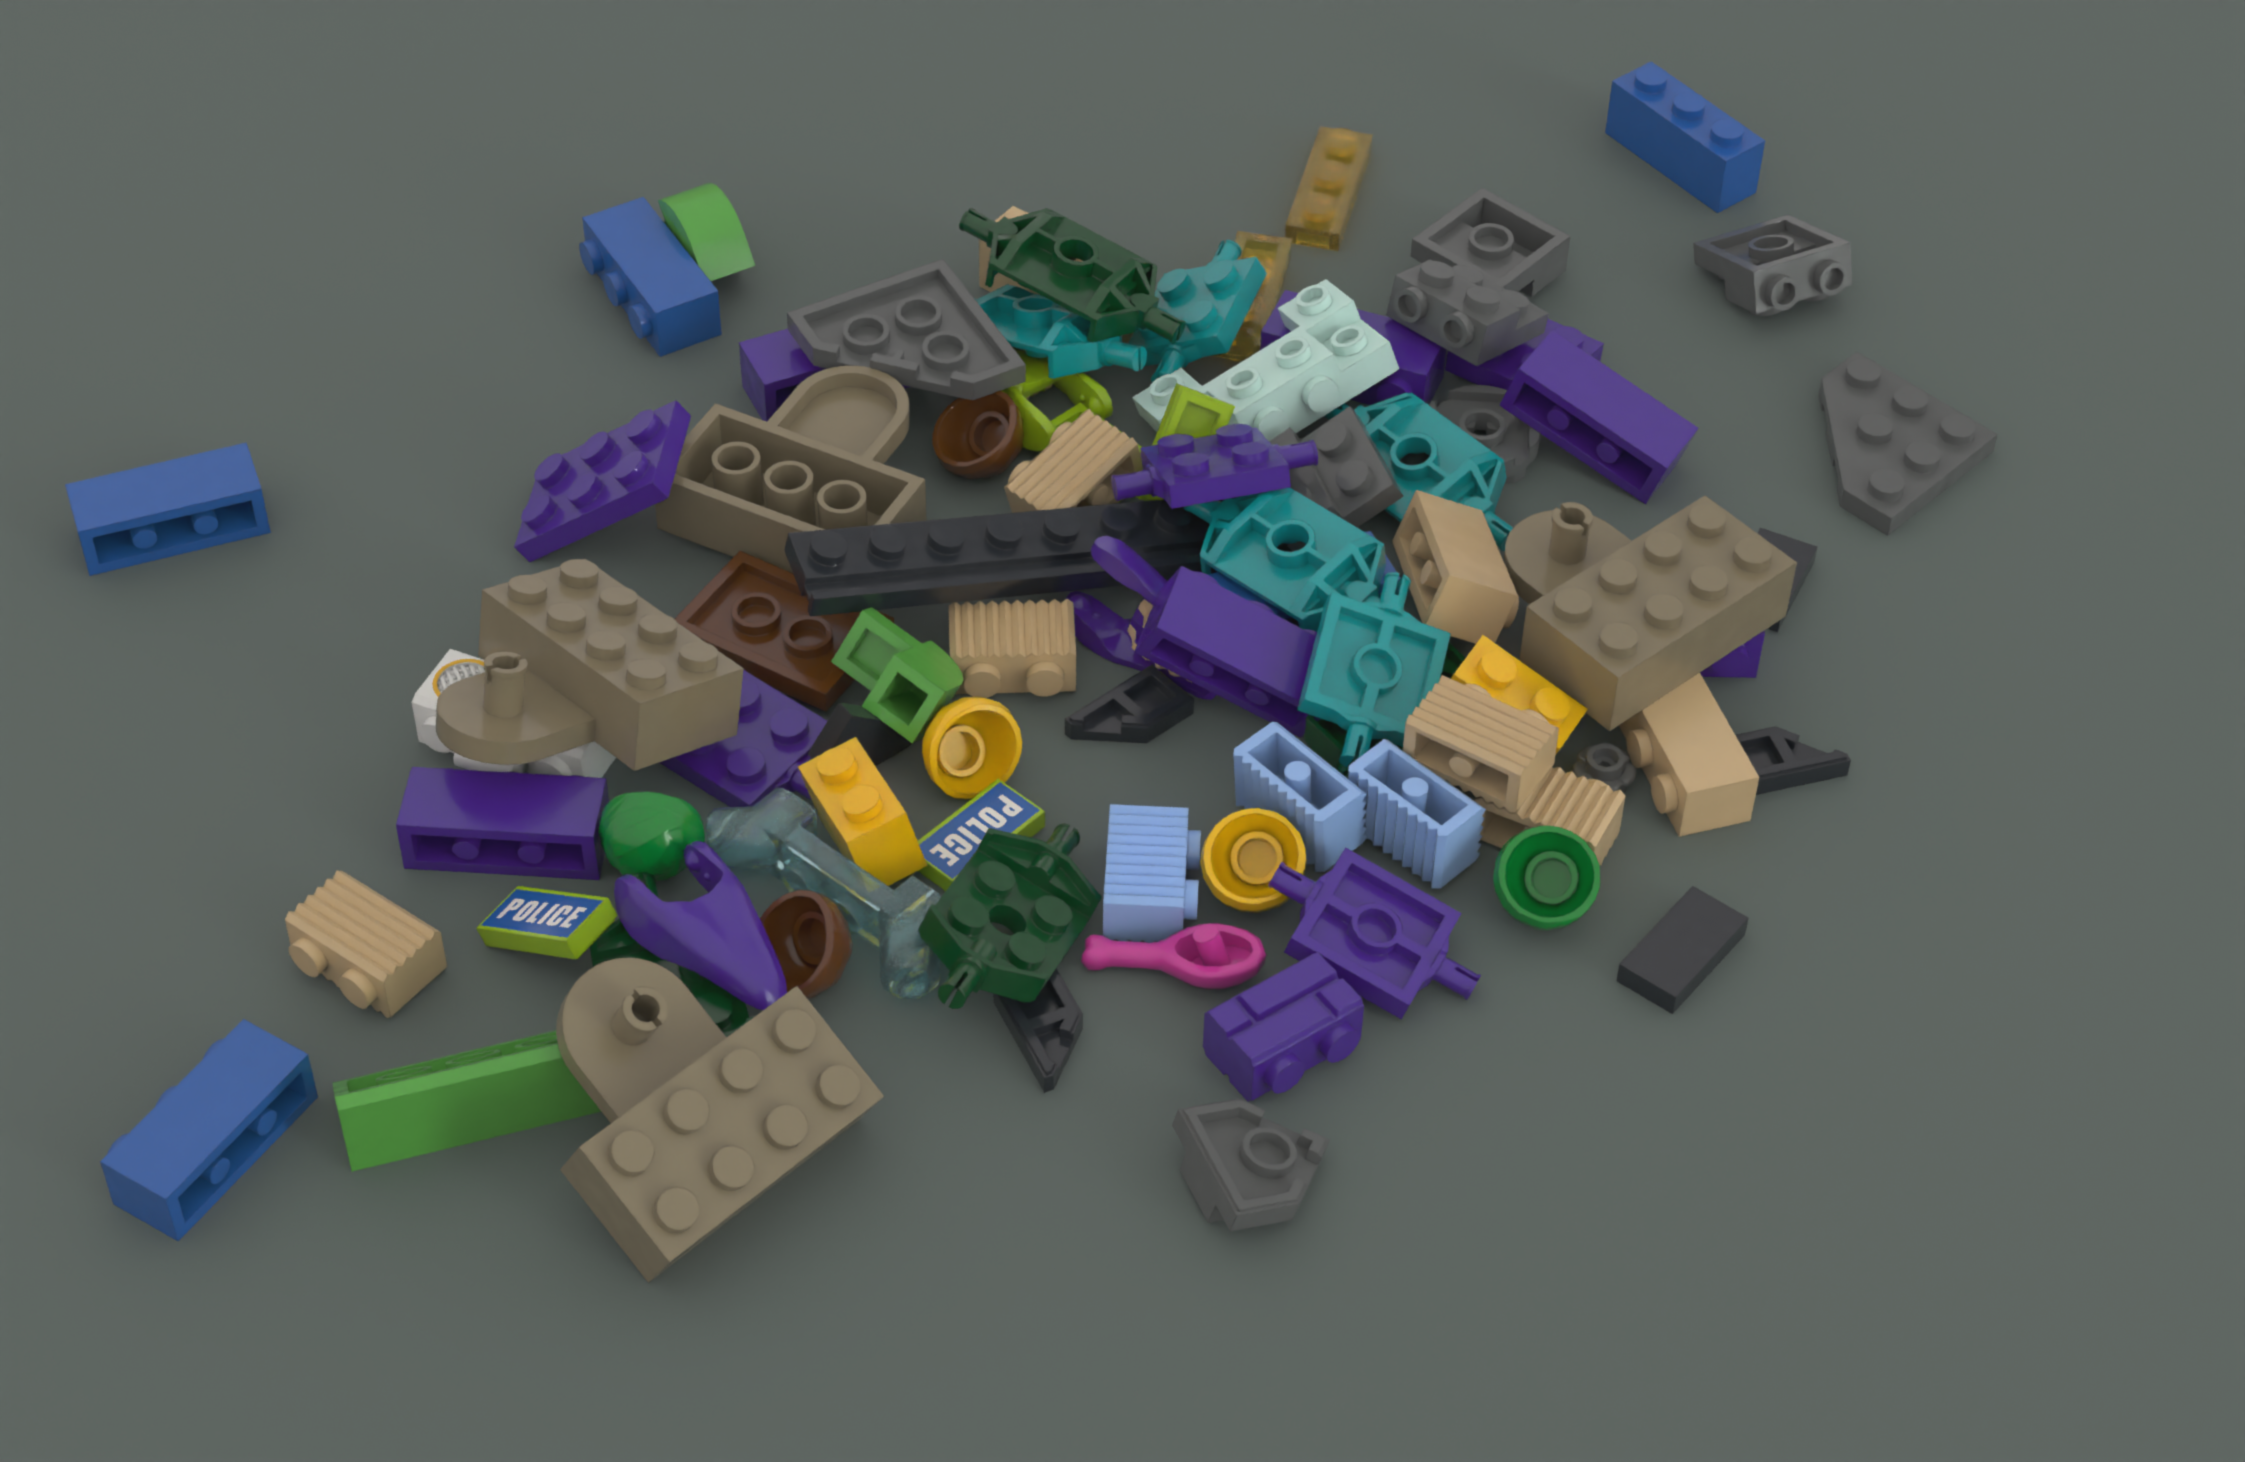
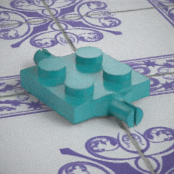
(1211, 303)
(1371, 667)

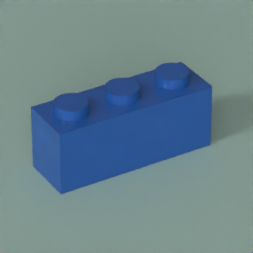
(1684, 137)
(650, 276)
(168, 508)
(209, 1129)

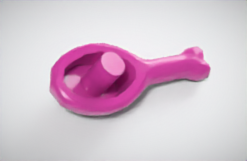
(1198, 955)

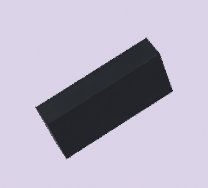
(1682, 949)

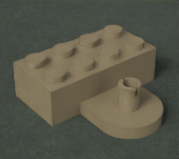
(800, 471)
(1645, 614)
(582, 664)
(692, 1113)

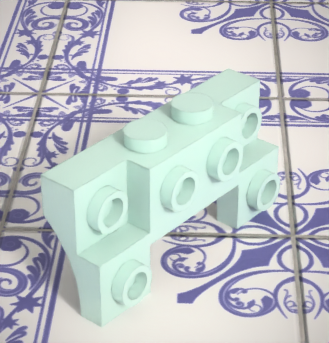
(1297, 377)

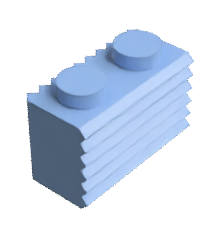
(1289, 778)
(1417, 814)
(1147, 872)

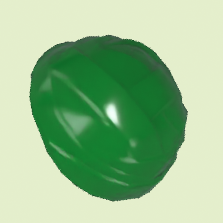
(649, 833)
(1546, 877)

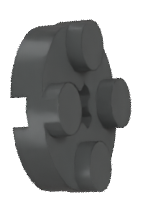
(1507, 436)

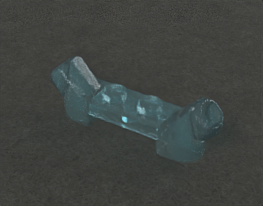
(783, 839)

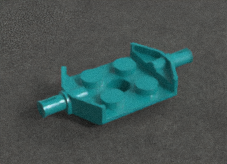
(1054, 332)
(1457, 464)
(1335, 557)

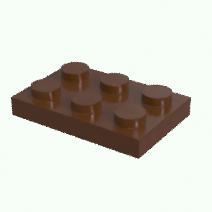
(764, 626)

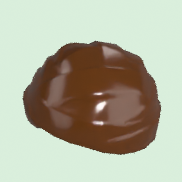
(979, 436)
(808, 940)

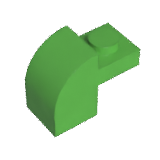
(708, 230)
(904, 676)

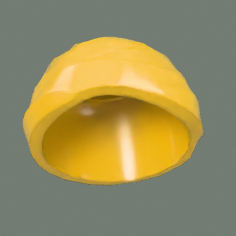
(971, 746)
(1244, 856)

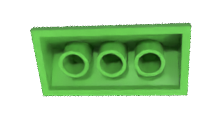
(457, 1100)

